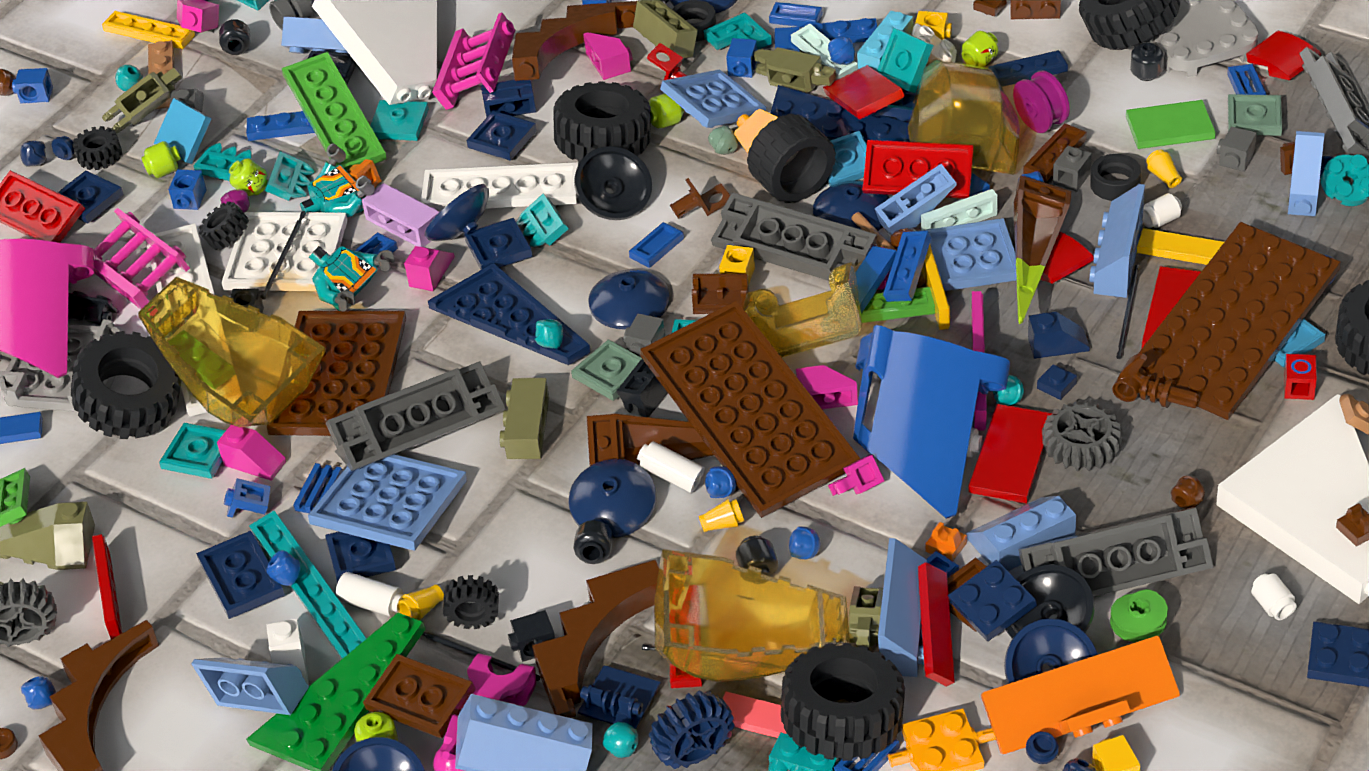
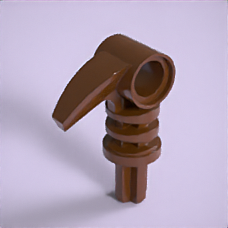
(1134, 381)

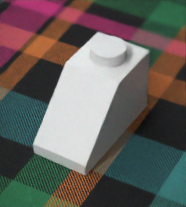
(287, 645)

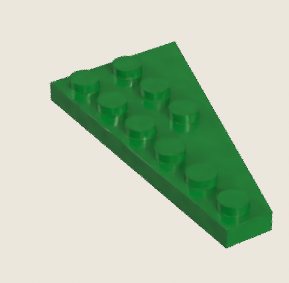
(334, 702)

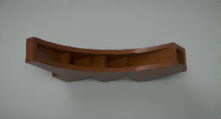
(78, 705)

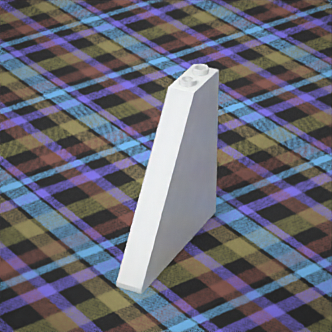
(389, 42)
(1299, 492)

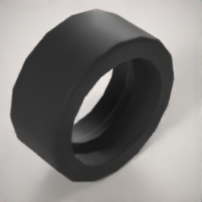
(697, 10)
(1113, 164)

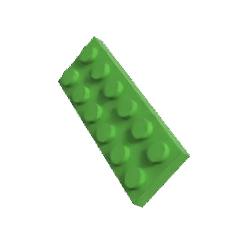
(333, 110)

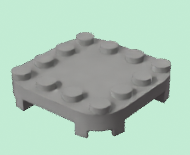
(1206, 35)
(34, 388)

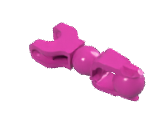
(509, 688)

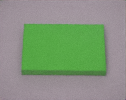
(1170, 124)

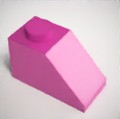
(197, 15)
(607, 55)
(427, 267)
(828, 386)
(249, 452)

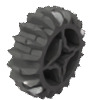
(1081, 436)
(25, 612)

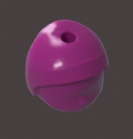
(237, 196)

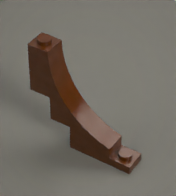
(536, 49)
(612, 602)

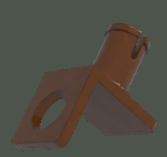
(694, 200)

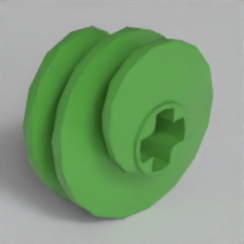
(1139, 615)

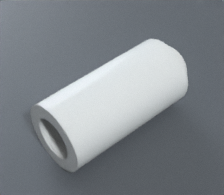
(671, 466)
(369, 594)

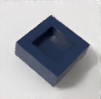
(1056, 382)

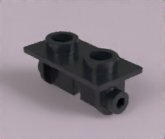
(96, 308)

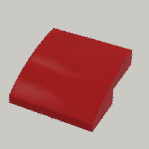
(1280, 54)
(1065, 258)

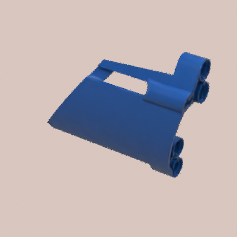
(924, 408)

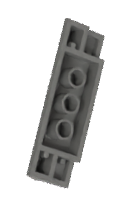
(1341, 98)
(791, 237)
(414, 415)
(1129, 552)

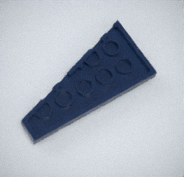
(835, 120)
(505, 309)

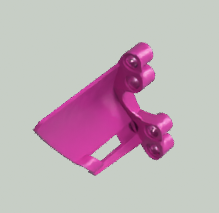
(36, 299)

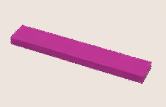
(977, 321)

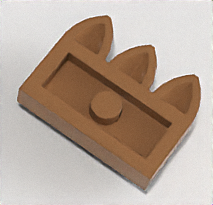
(1355, 412)

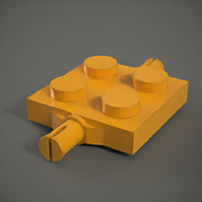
(942, 744)

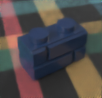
(509, 98)

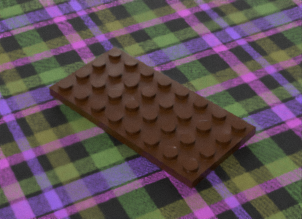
(1237, 317)
(749, 408)

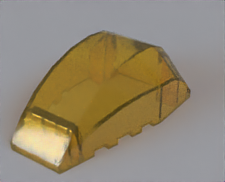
(966, 108)
(230, 354)
(736, 621)

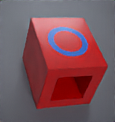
(1300, 376)

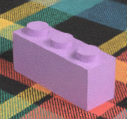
(399, 214)

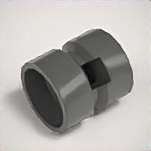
(290, 8)

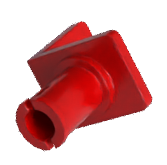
(672, 66)

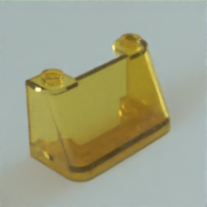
(810, 320)

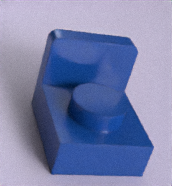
(247, 496)

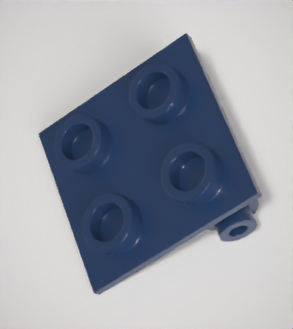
(618, 697)

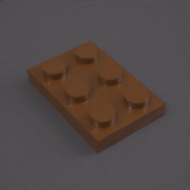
(419, 695)

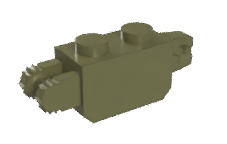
(793, 69)
(142, 98)
(865, 615)

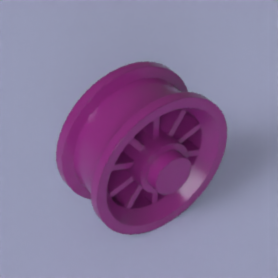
(1041, 101)

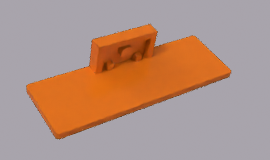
(1081, 694)

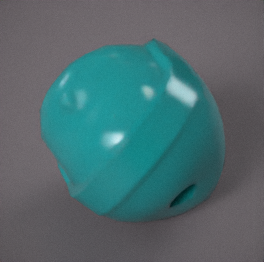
(127, 77)
(549, 333)
(1012, 394)
(621, 739)

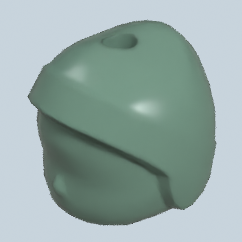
(723, 140)

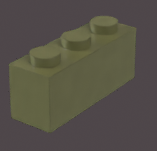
(664, 26)
(525, 418)

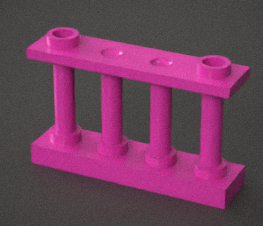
(463, 51)
(123, 281)

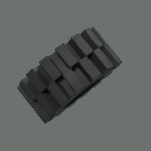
(97, 148)
(223, 225)
(461, 592)

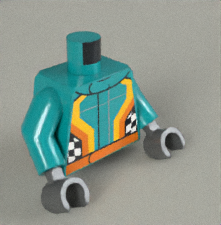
(335, 189)
(345, 273)

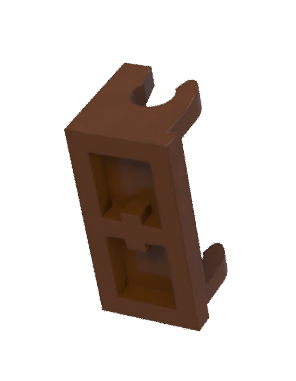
(718, 290)

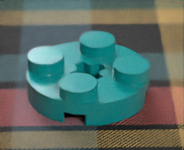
(1353, 167)

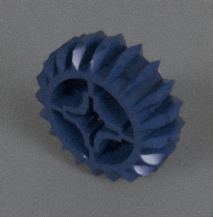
(691, 729)

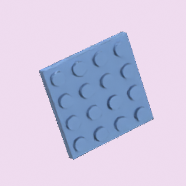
(389, 500)

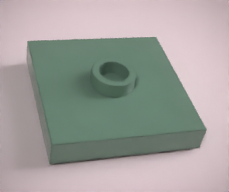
(1255, 113)
(606, 369)

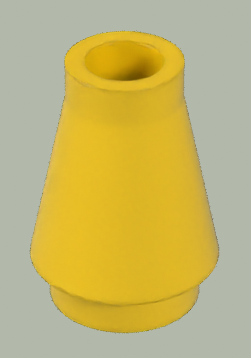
(1163, 167)
(722, 516)
(420, 602)

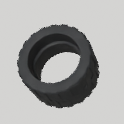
(804, 172)

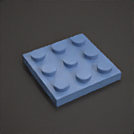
(711, 97)
(973, 254)

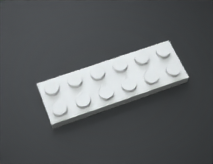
(507, 184)

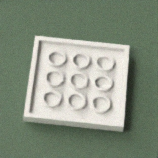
(264, 240)

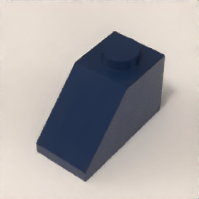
(1055, 335)

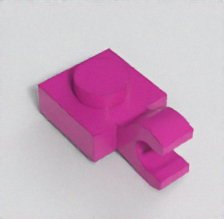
(860, 476)

